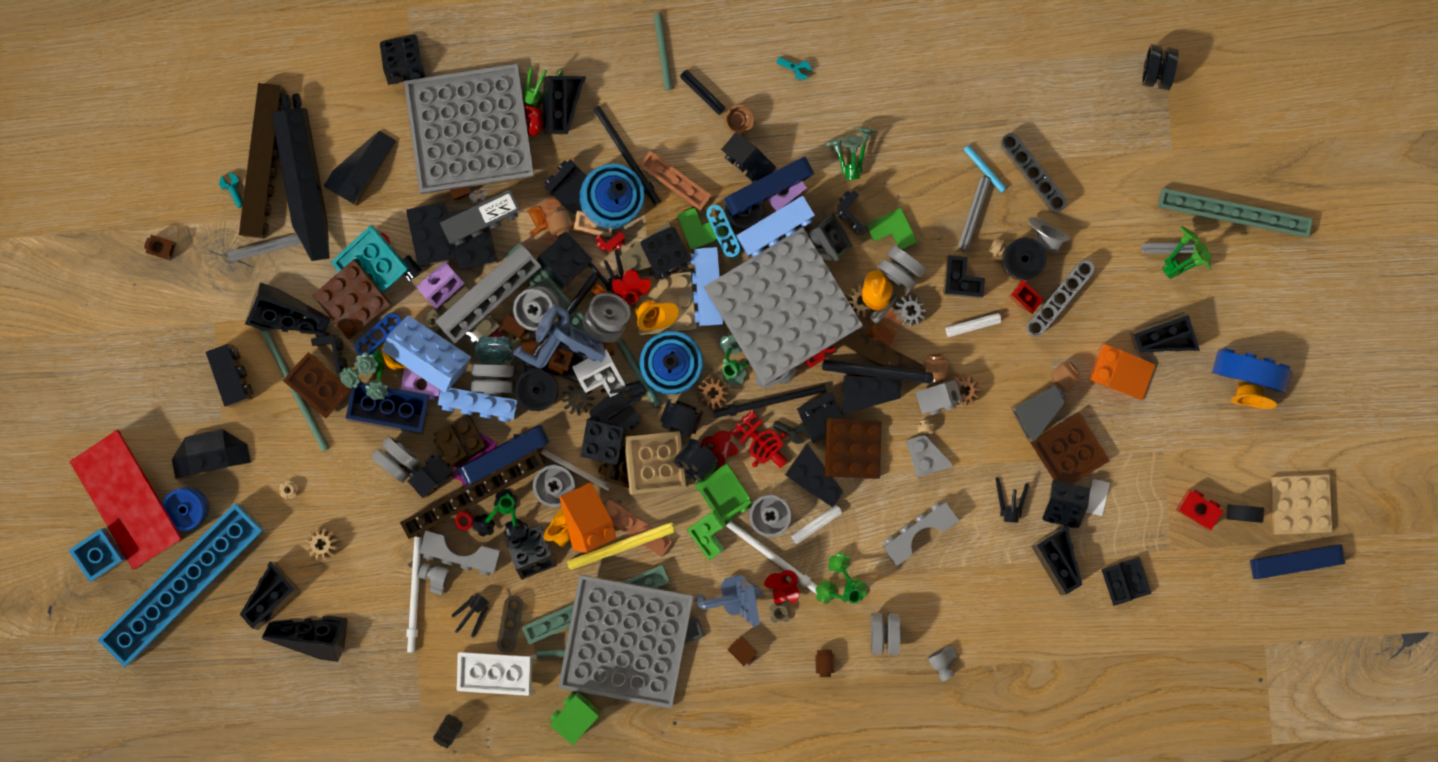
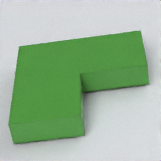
(895, 224)
(697, 234)
(704, 536)

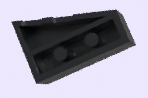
(559, 102)
(1166, 335)
(868, 392)
(1059, 560)

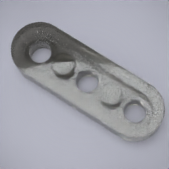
(506, 632)

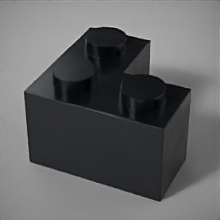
(747, 158)
(956, 281)
(431, 476)

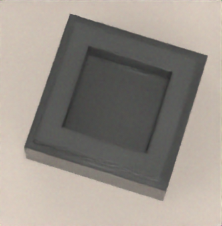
(694, 631)

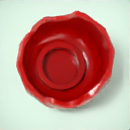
(534, 120)

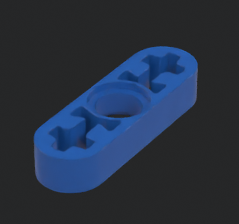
(385, 321)

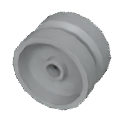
(899, 270)
(526, 302)
(606, 317)
(492, 379)
(397, 456)
(549, 475)
(780, 520)
(886, 634)

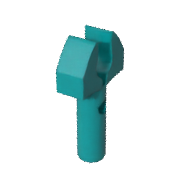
(794, 67)
(232, 189)

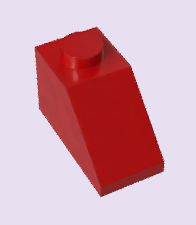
(1026, 297)

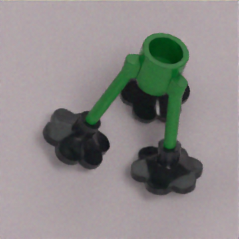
(504, 503)

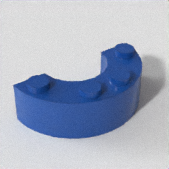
(1252, 370)

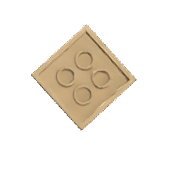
(675, 290)
(651, 462)
(1301, 504)

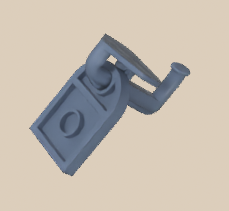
(562, 332)
(737, 598)

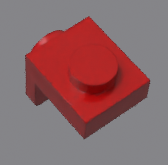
(616, 242)

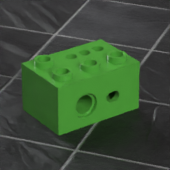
(574, 717)

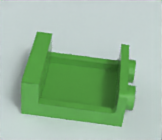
(724, 493)

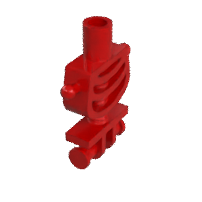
(773, 453)

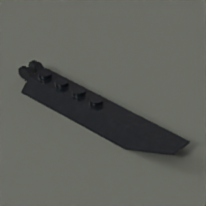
(301, 177)

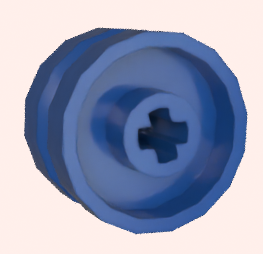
(195, 504)

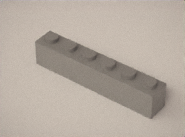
(488, 293)

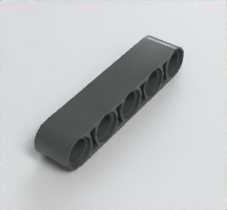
(1024, 168)

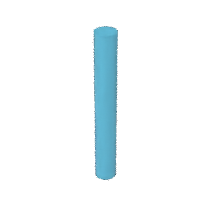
(984, 168)

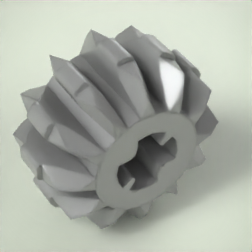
(917, 310)

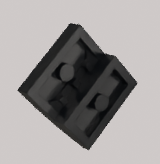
(1126, 581)

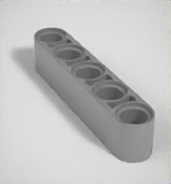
(1066, 292)

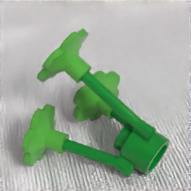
(1201, 256)
(854, 588)

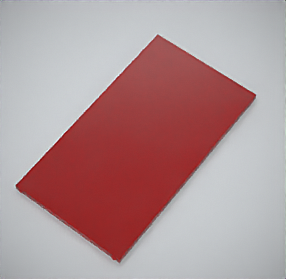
(125, 499)

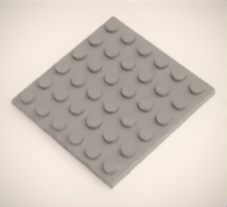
(468, 129)
(783, 306)
(625, 641)

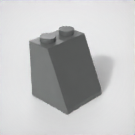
(1038, 411)

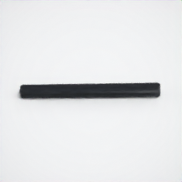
(877, 371)

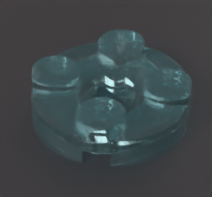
(501, 346)

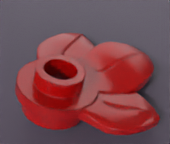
(631, 284)
(722, 446)
(782, 588)

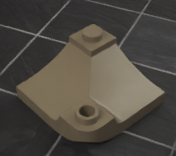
(466, 343)

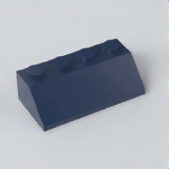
(397, 411)

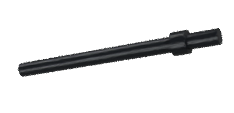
(648, 186)
(570, 309)
(732, 410)

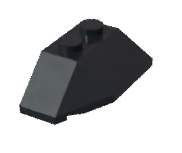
(209, 453)

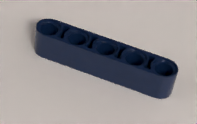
(769, 186)
(503, 455)
(1297, 561)

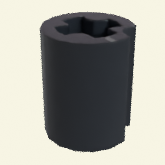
(414, 268)

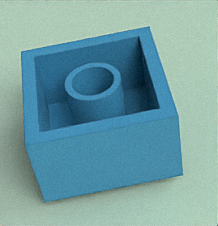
(97, 554)

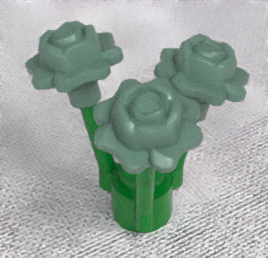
(366, 364)

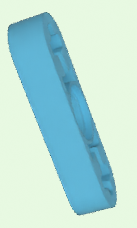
(712, 220)

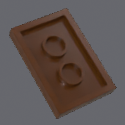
(316, 385)

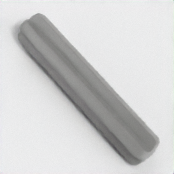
(1167, 247)

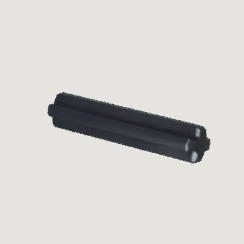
(703, 92)

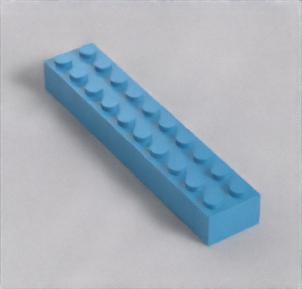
(181, 584)

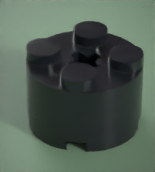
(745, 221)
(682, 417)
(696, 461)

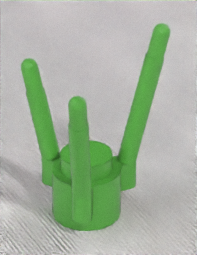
(533, 96)

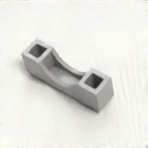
(436, 546)
(900, 546)

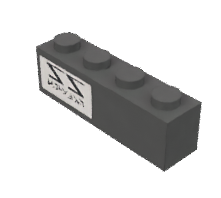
(480, 217)

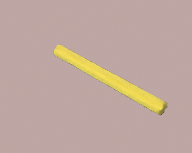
(621, 546)

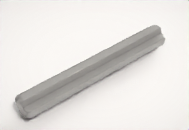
(974, 213)
(265, 247)

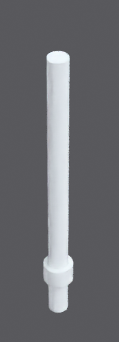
(804, 580)
(412, 632)

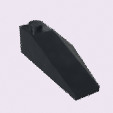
(357, 171)
(278, 310)
(316, 638)

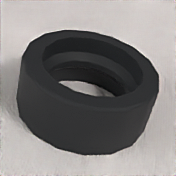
(1245, 513)

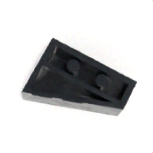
(810, 474)
(269, 597)

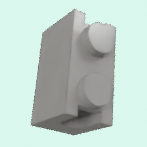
(938, 397)

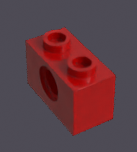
(1188, 508)

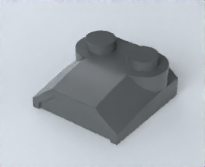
(831, 237)

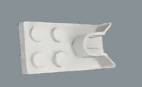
(495, 673)

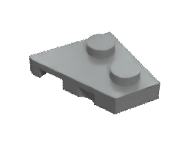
(926, 456)

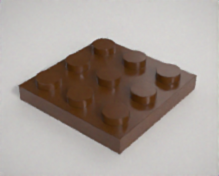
(352, 299)
(853, 448)
(1070, 450)

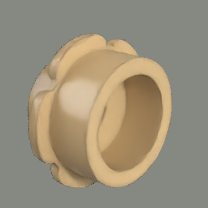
(997, 247)
(925, 427)
(293, 489)

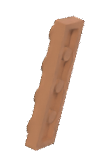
(675, 180)
(633, 525)

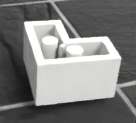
(594, 373)

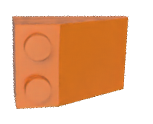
(1121, 371)
(586, 519)

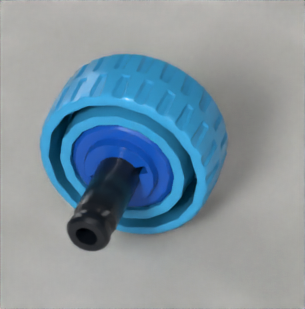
(612, 196)
(671, 362)

